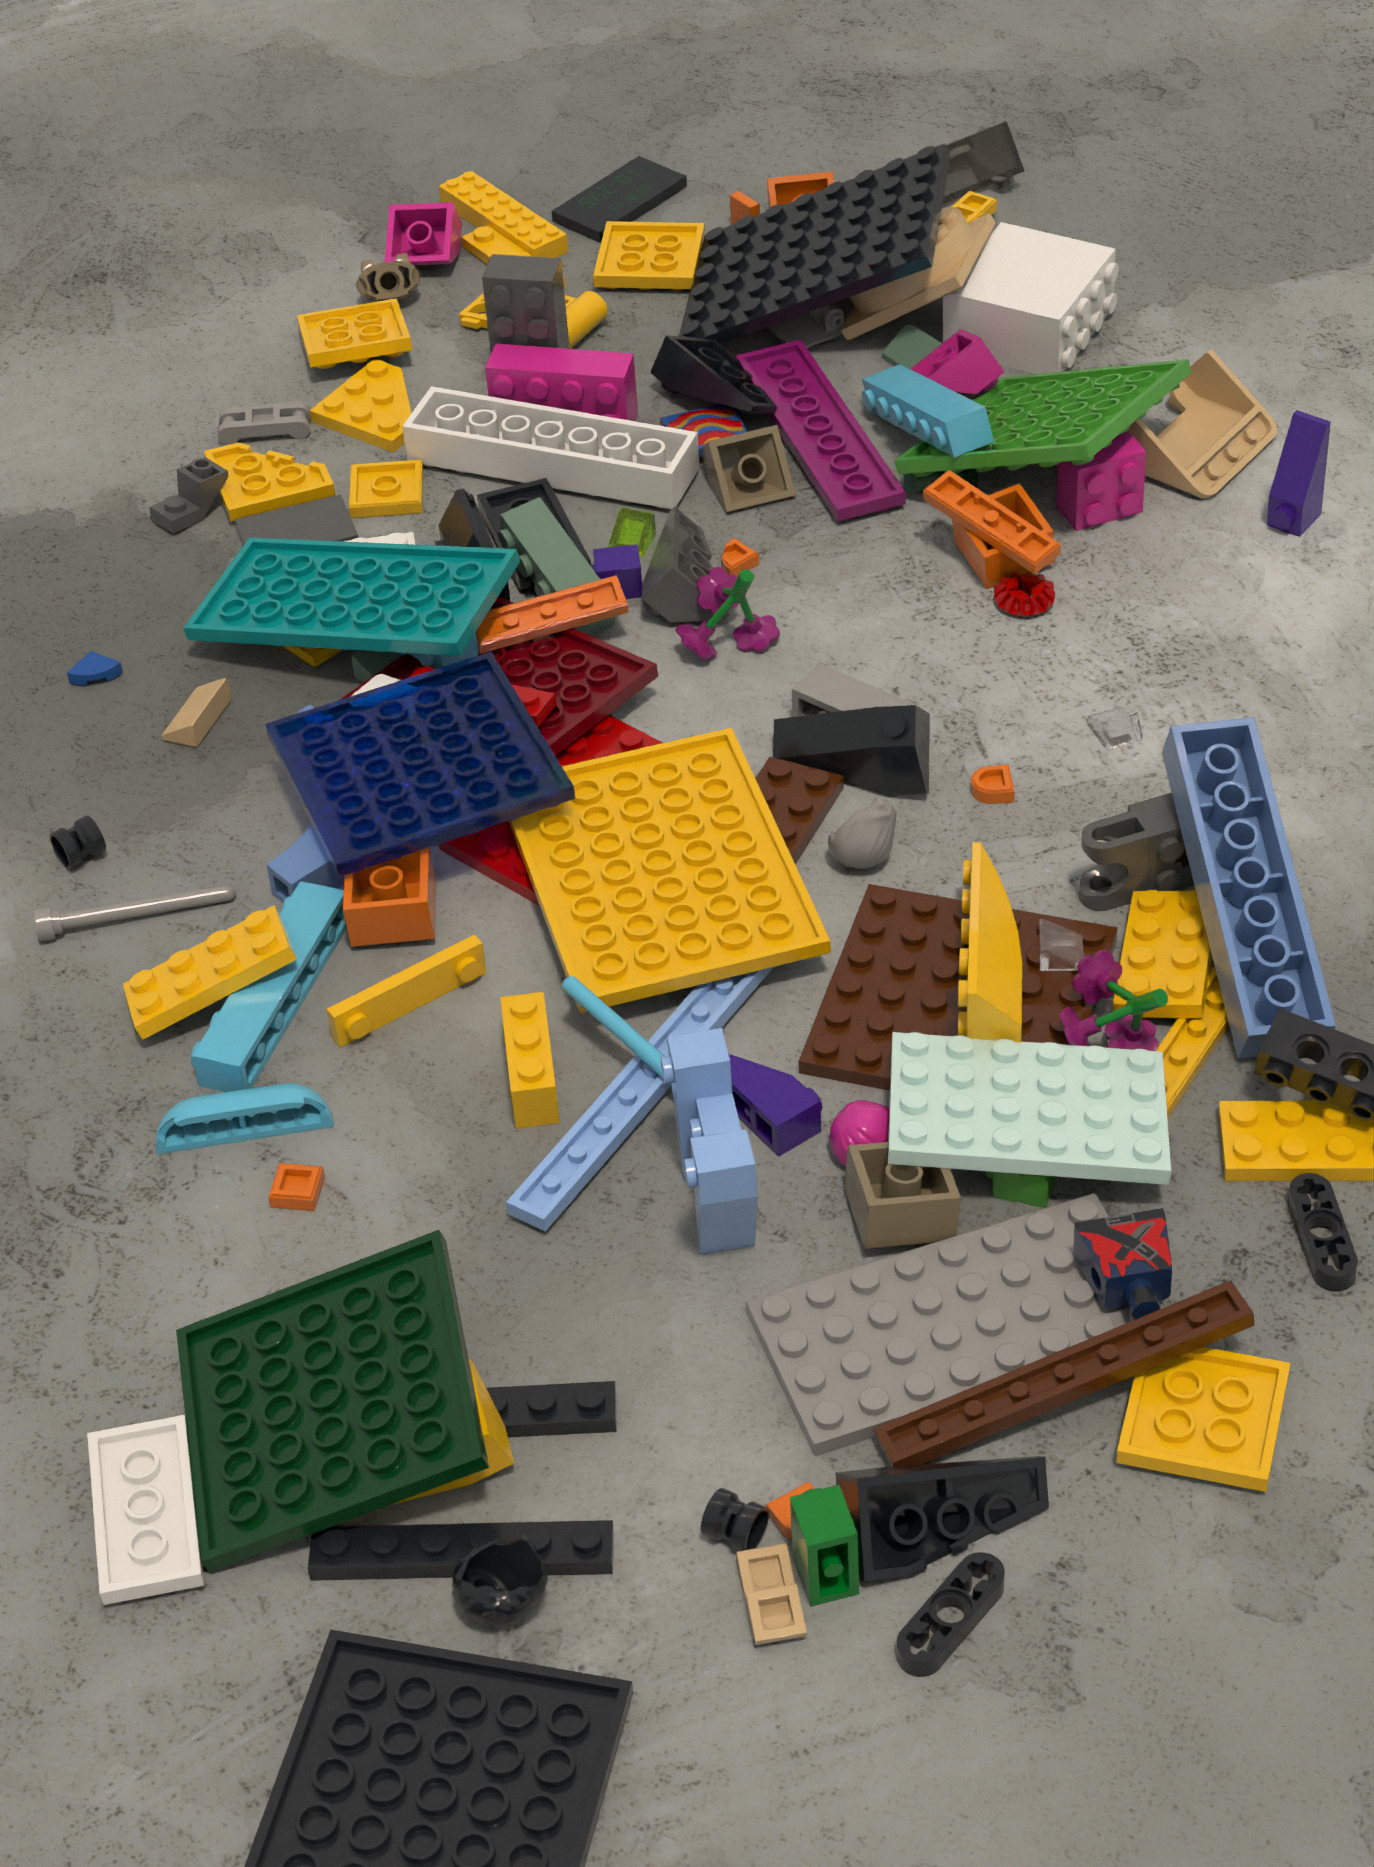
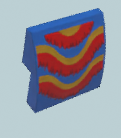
(708, 422)

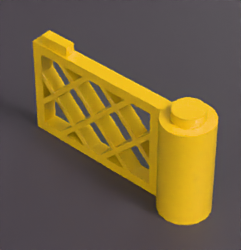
(582, 315)

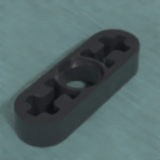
(1317, 1248)
(947, 1635)

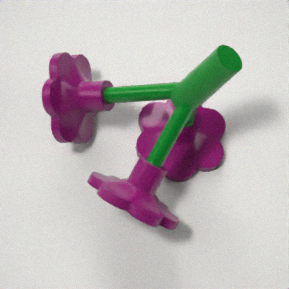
(720, 593)
(1098, 980)

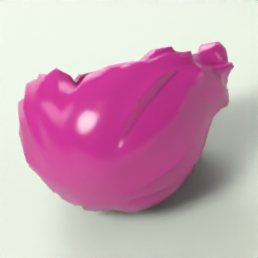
(858, 1124)

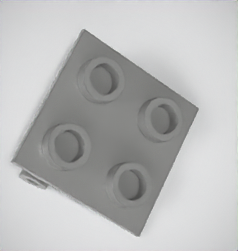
(811, 327)

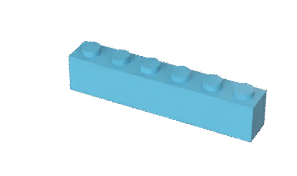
(927, 410)
(259, 1014)

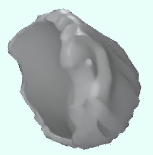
(865, 837)

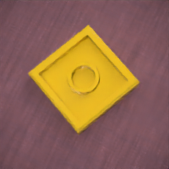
(386, 488)

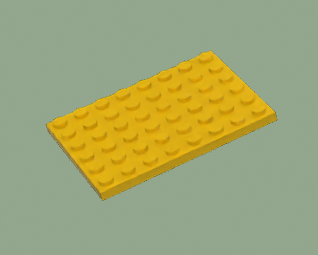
(667, 872)

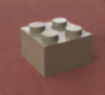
(899, 1201)

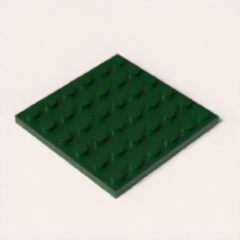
(328, 1401)

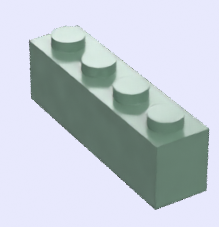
(547, 553)

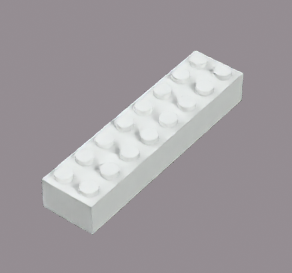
(565, 446)

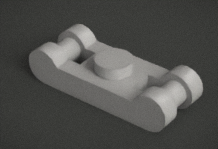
(263, 421)

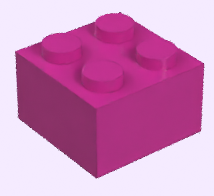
(1104, 487)

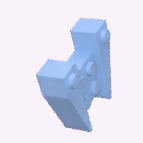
(711, 1144)

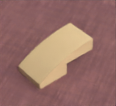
(771, 1594)

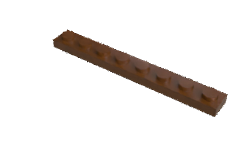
(1064, 1376)

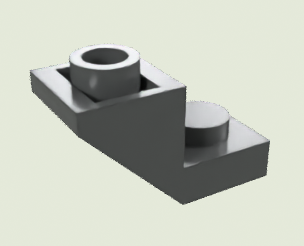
(197, 490)

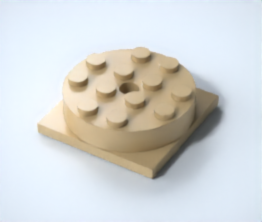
(954, 256)

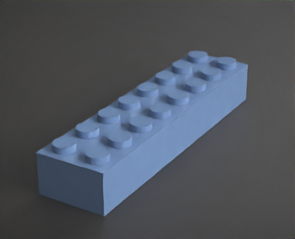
(1244, 878)

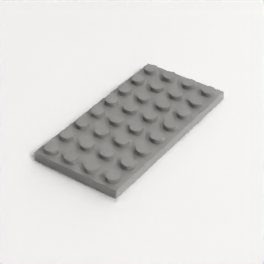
(929, 1322)

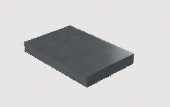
(313, 520)

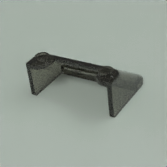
(982, 161)

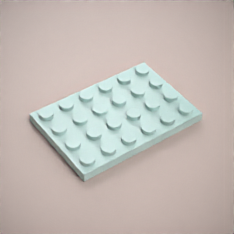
(1028, 1108)

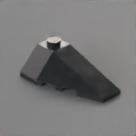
(708, 372)

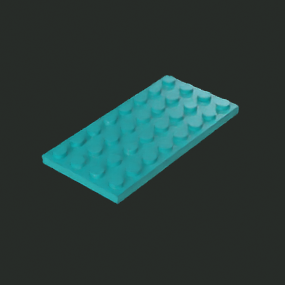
(353, 596)

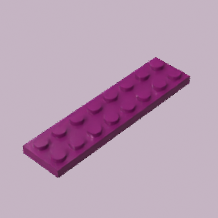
(823, 432)

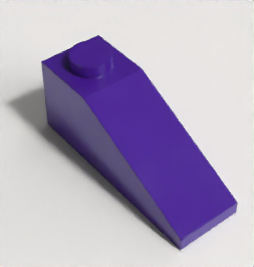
(1300, 475)
(774, 1105)

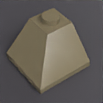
(748, 469)

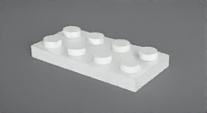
(144, 1510)

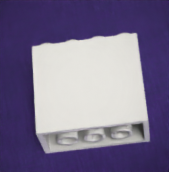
(1034, 298)

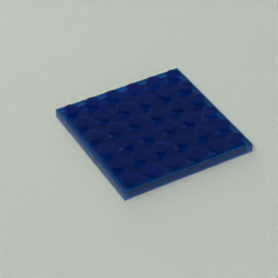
(418, 763)

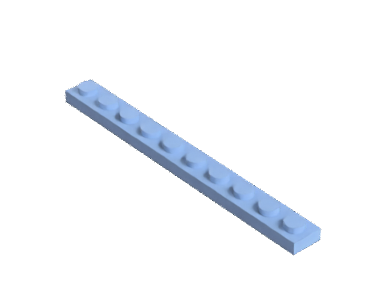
(621, 1106)

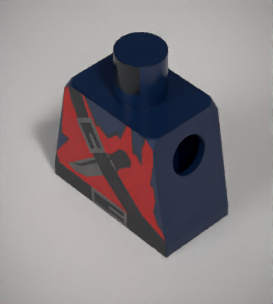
(1126, 1260)

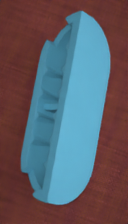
(242, 1116)

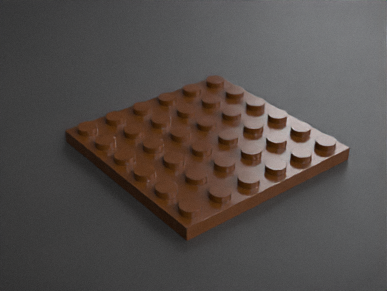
(905, 979)

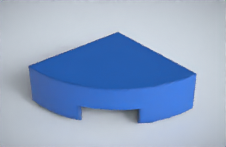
(94, 667)

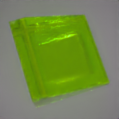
(633, 528)

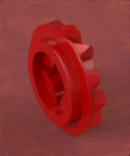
(1012, 599)

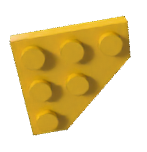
(368, 406)
(267, 481)

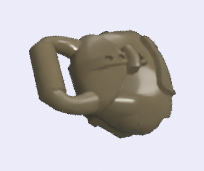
(388, 279)

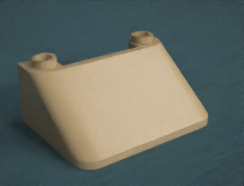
(1212, 436)

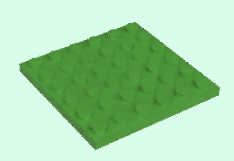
(1055, 417)

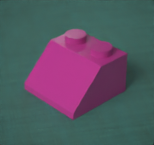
(425, 232)
(961, 364)

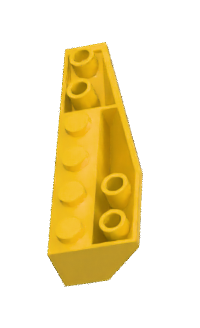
(992, 958)

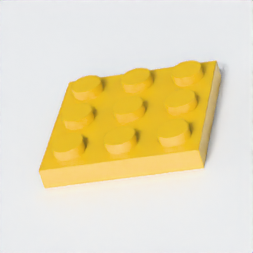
(649, 255)
(354, 333)
(1206, 1417)

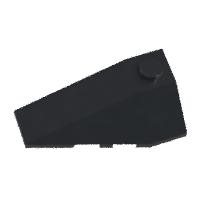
(868, 746)
(936, 1509)

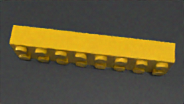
(487, 205)

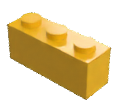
(529, 1060)

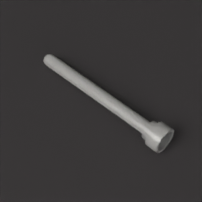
(52, 922)

